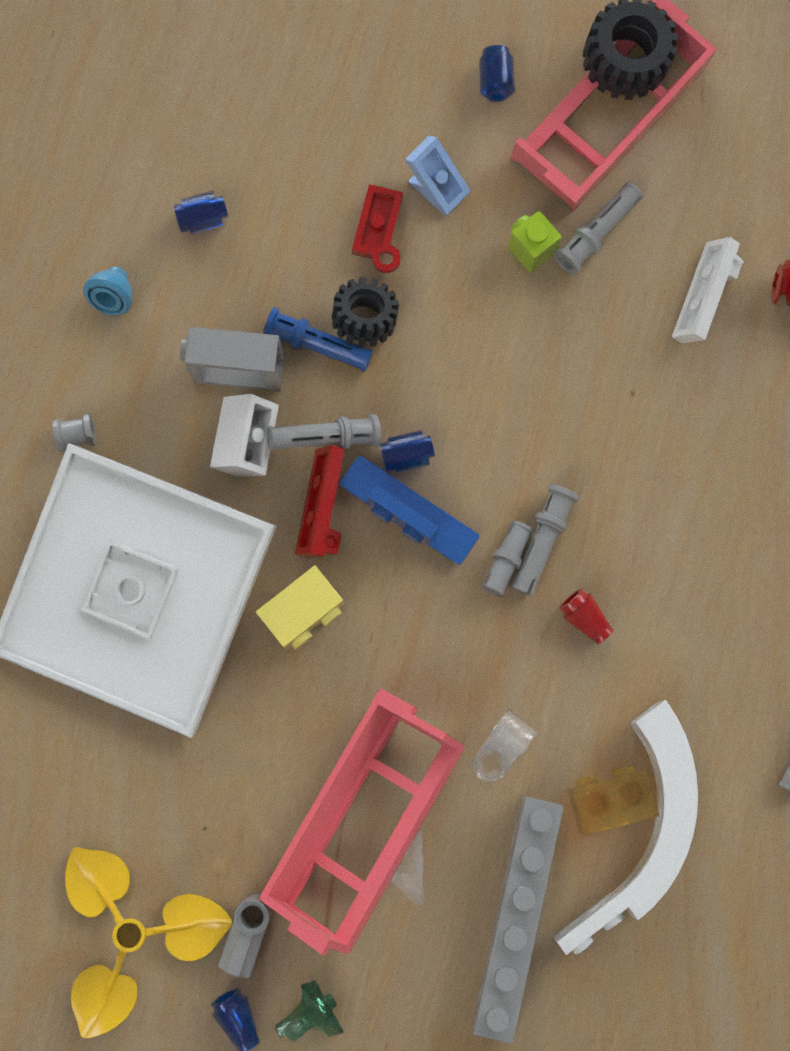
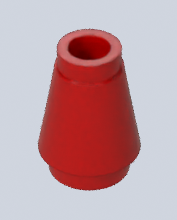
(585, 615)

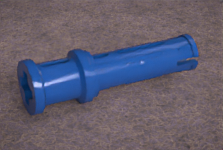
(301, 334)

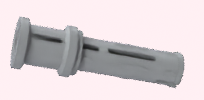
(588, 238)
(341, 432)
(550, 523)

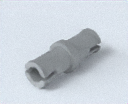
(507, 558)

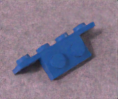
(409, 510)

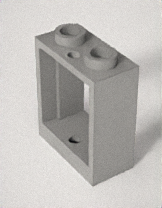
(233, 358)

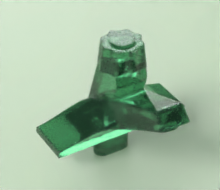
(312, 1013)

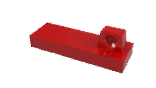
(314, 534)

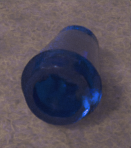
(236, 1019)

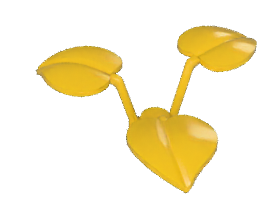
(192, 930)

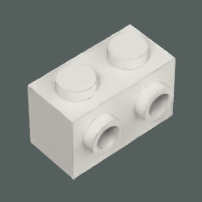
(242, 435)

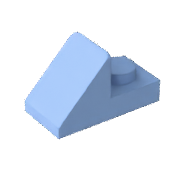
(436, 176)

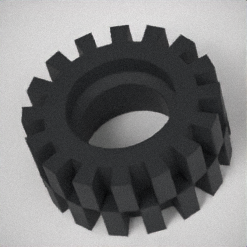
(367, 296)

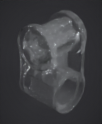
(506, 742)

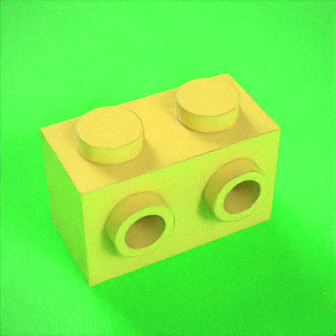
(301, 609)

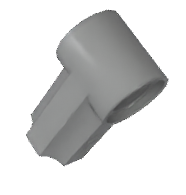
(244, 939)

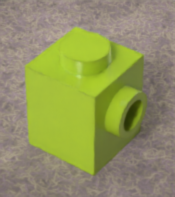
(533, 240)

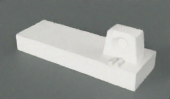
(715, 267)

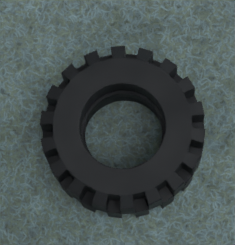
(638, 24)

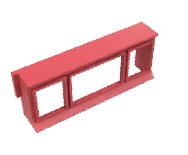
(690, 46)
(330, 809)

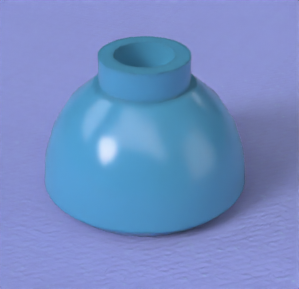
(109, 291)

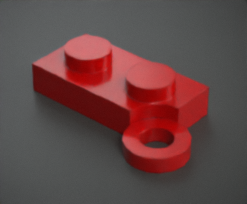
(378, 227)

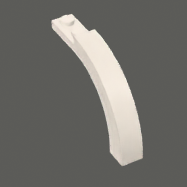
(671, 835)

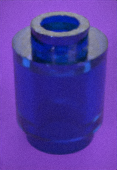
(496, 73)
(200, 212)
(407, 451)

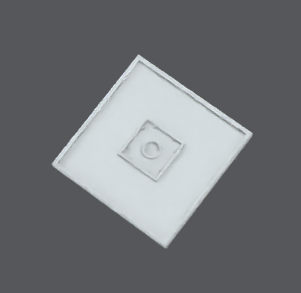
(132, 589)

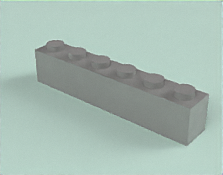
(516, 919)

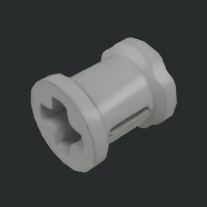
(74, 432)

